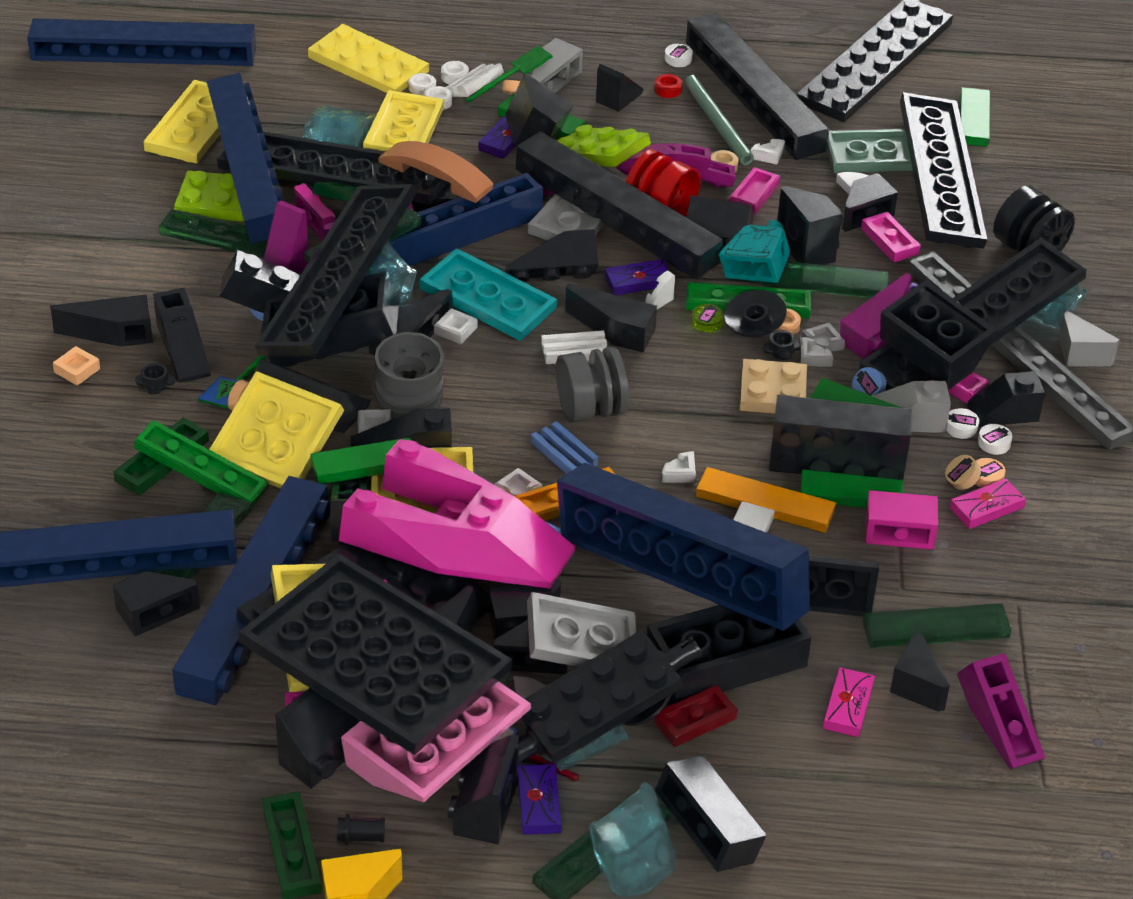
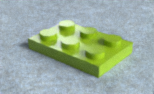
(606, 145)
(209, 196)

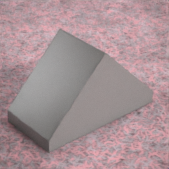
(1085, 343)

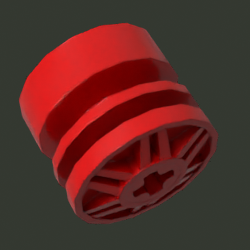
(665, 180)

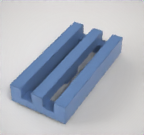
(568, 447)

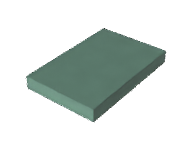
(868, 150)

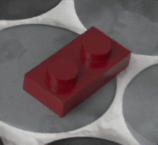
(695, 716)

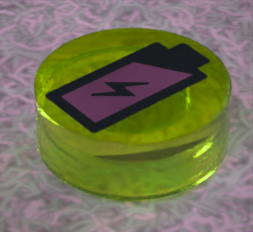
(707, 318)

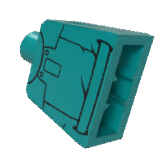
(756, 253)

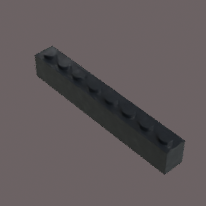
(757, 86)
(619, 205)

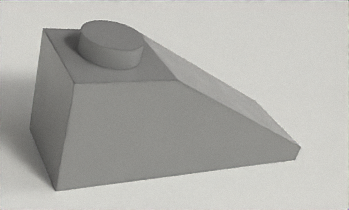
(562, 67)
(928, 403)

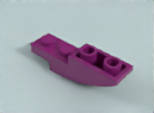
(698, 157)

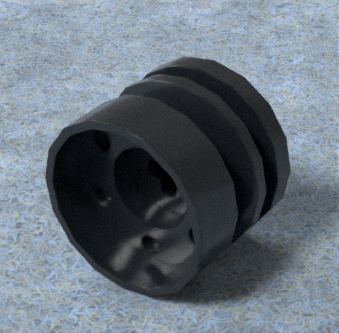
(1031, 216)

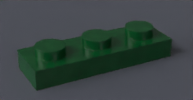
(143, 471)
(291, 845)

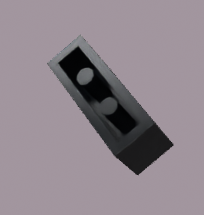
(254, 281)
(710, 813)

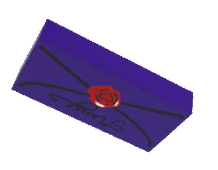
(498, 140)
(635, 276)
(539, 799)

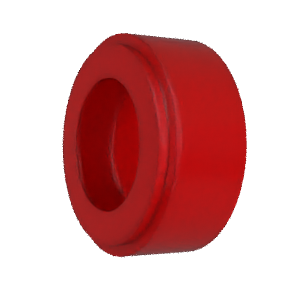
(668, 86)

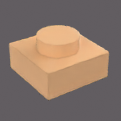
(76, 365)

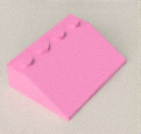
(421, 775)

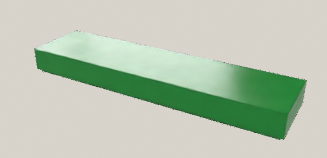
(722, 294)
(199, 463)

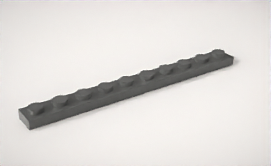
(1030, 356)

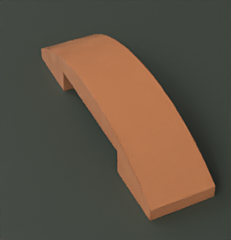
(464, 177)

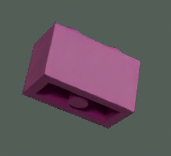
(901, 519)

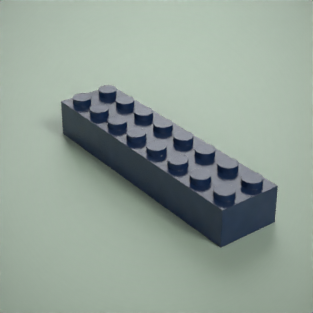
(685, 545)

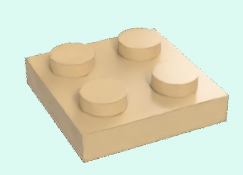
(766, 380)

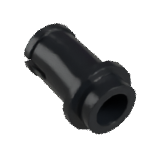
(360, 829)

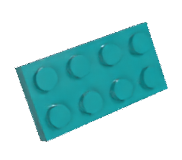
(489, 294)

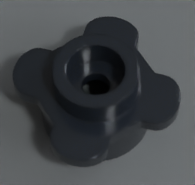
(781, 345)
(154, 378)

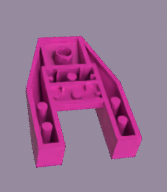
(472, 534)

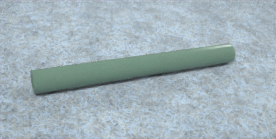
(719, 120)

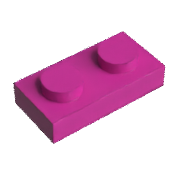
(316, 212)
(890, 237)

